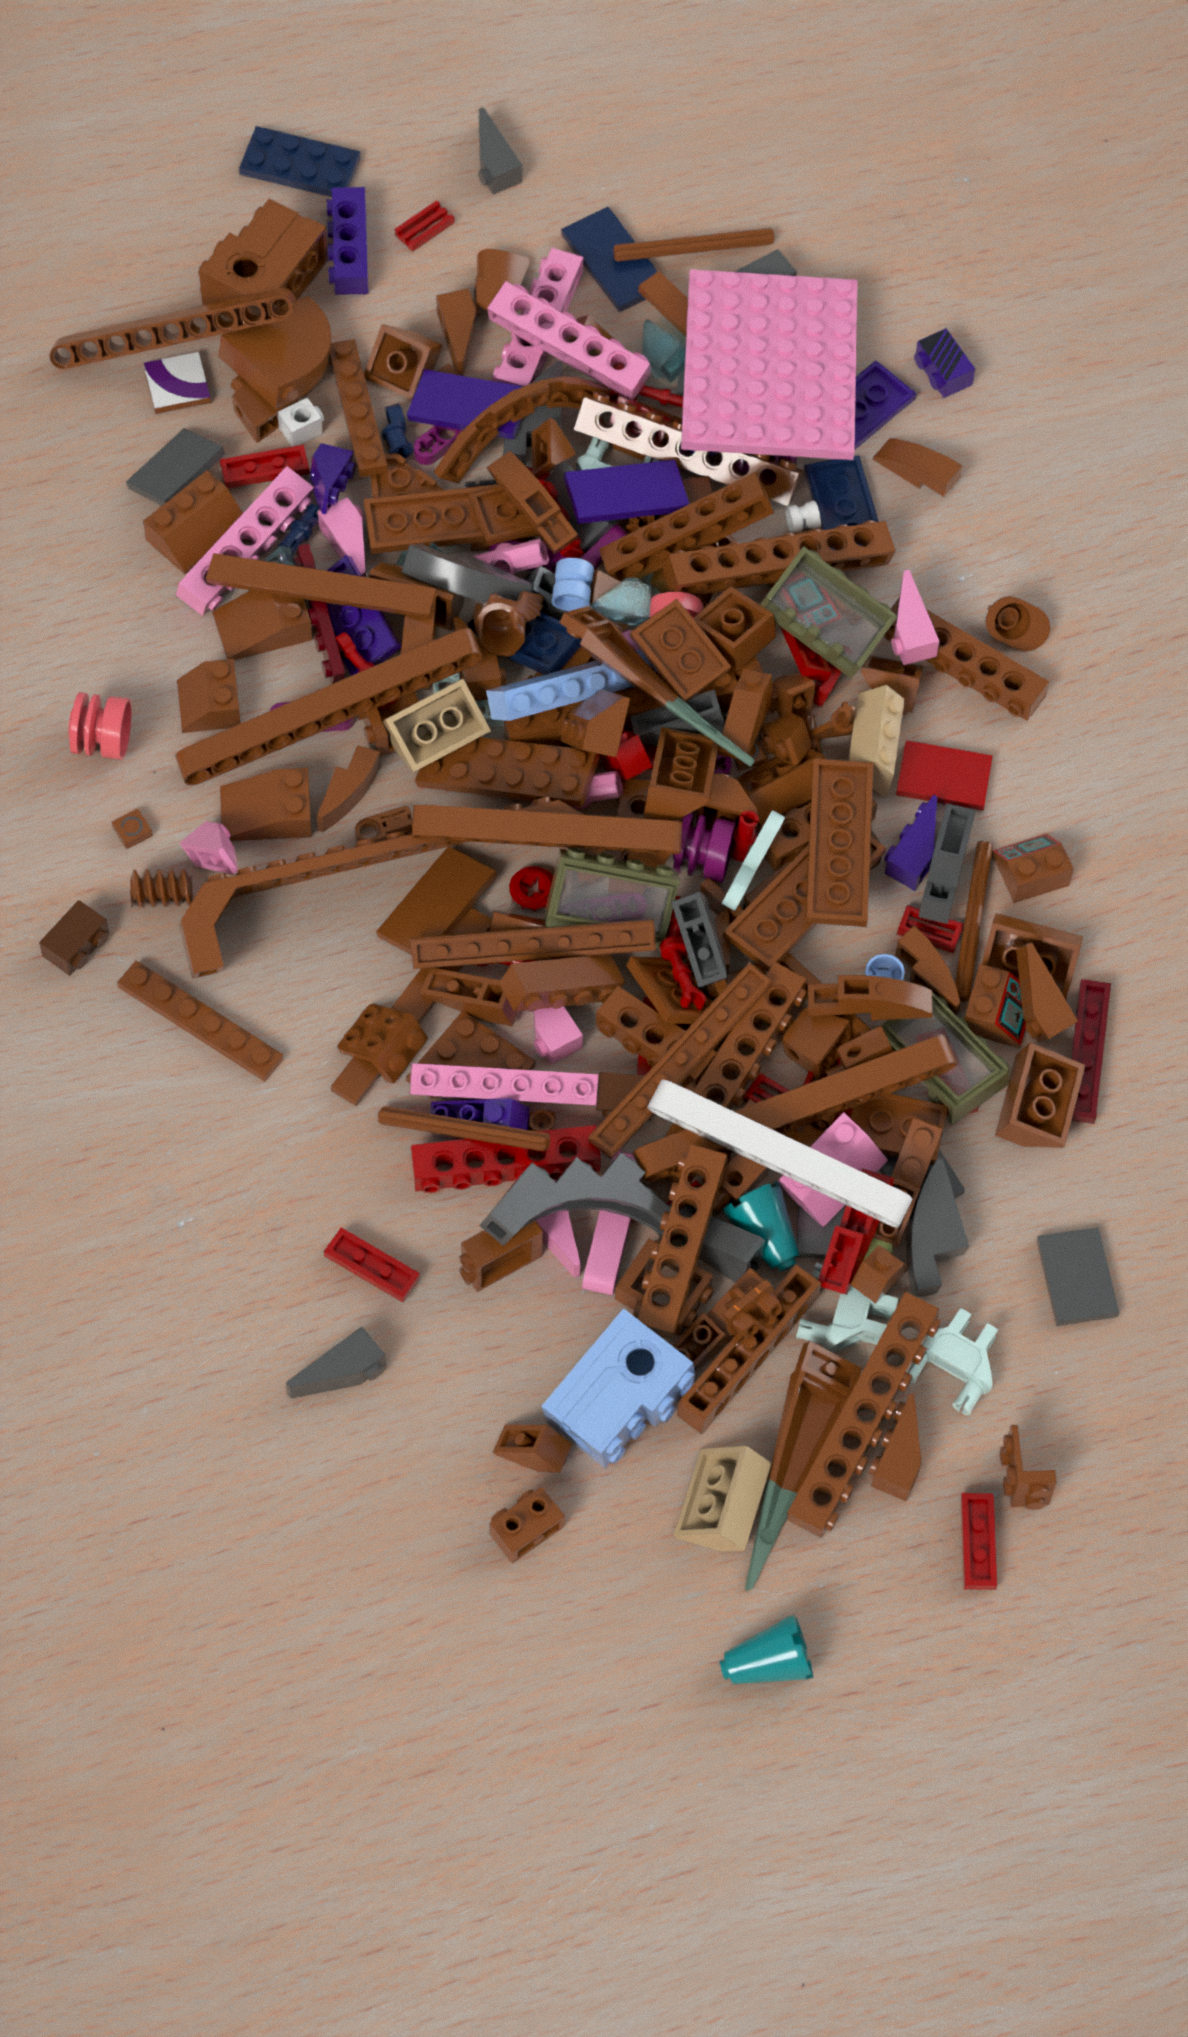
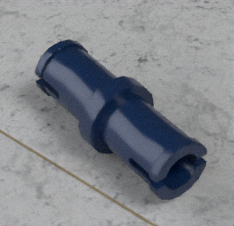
(301, 529)

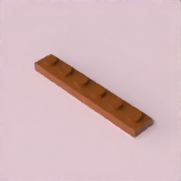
(357, 408)
(200, 1020)

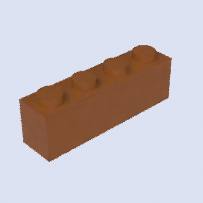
(560, 982)

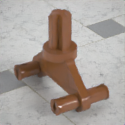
(840, 725)

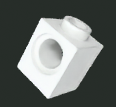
(297, 431)

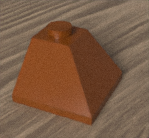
(401, 359)
(899, 677)

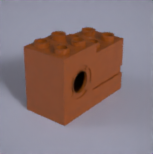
(267, 255)

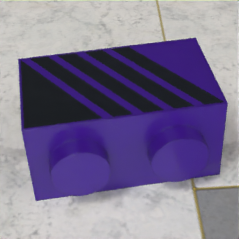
(944, 363)

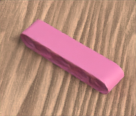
(607, 1250)

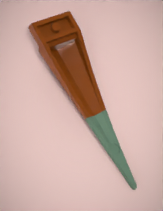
(609, 647)
(810, 1410)

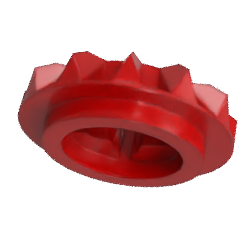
(528, 878)

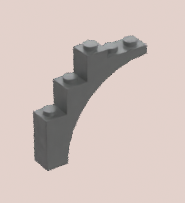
(578, 1187)

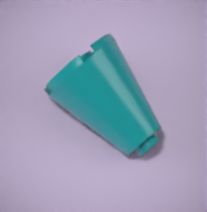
(767, 1216)
(769, 1656)

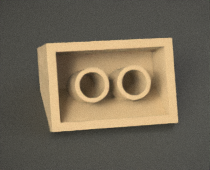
(436, 726)
(877, 734)
(723, 1498)

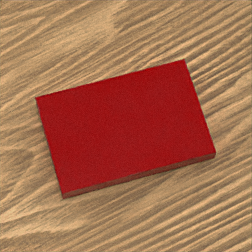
(948, 773)

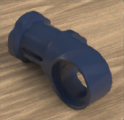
(395, 432)

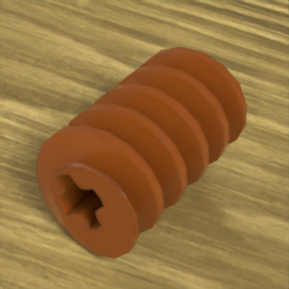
(161, 887)

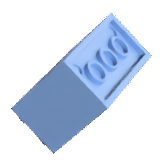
(617, 1387)

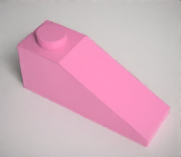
(344, 531)
(914, 631)
(211, 848)
(556, 1034)
(560, 1240)

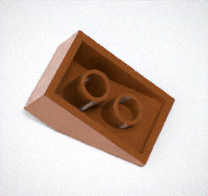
(261, 624)
(268, 806)

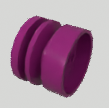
(705, 847)

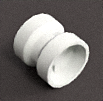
(803, 517)

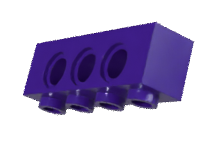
(349, 241)

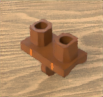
(748, 1305)

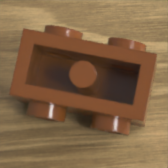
(526, 1524)

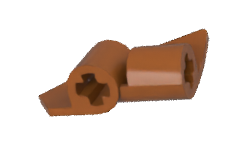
(493, 270)

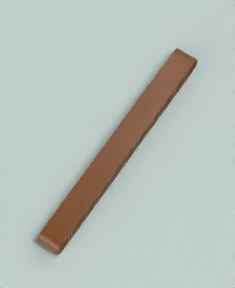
(328, 706)
(813, 1101)

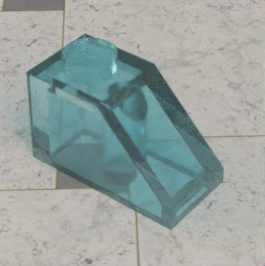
(663, 352)
(625, 602)

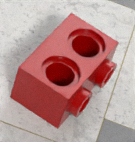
(630, 757)

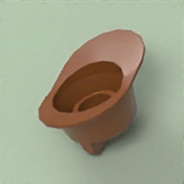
(1017, 623)

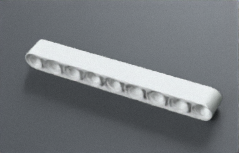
(780, 1153)

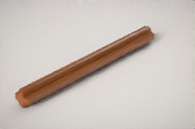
(693, 244)
(973, 919)
(464, 1128)

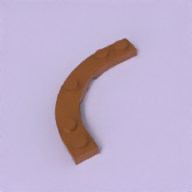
(513, 407)

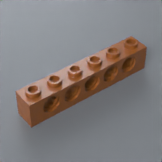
(688, 529)
(983, 659)
(711, 1167)
(744, 1356)

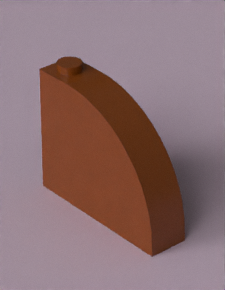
(281, 357)

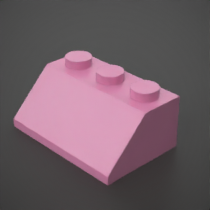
(846, 1144)

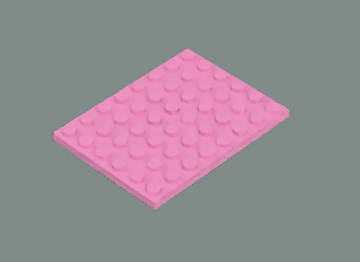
(770, 365)

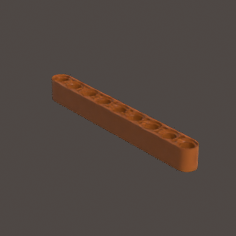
(162, 337)
(546, 829)

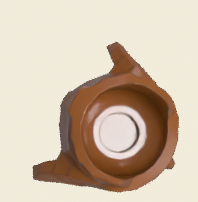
(503, 621)

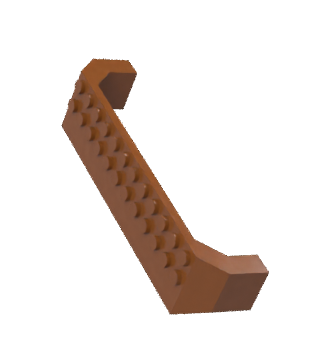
(215, 895)

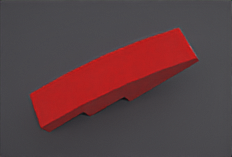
(849, 1245)

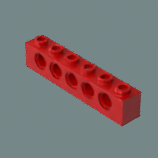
(492, 1173)

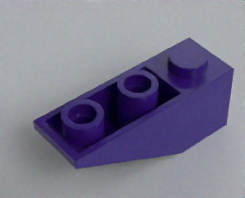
(330, 474)
(913, 855)
(491, 1111)

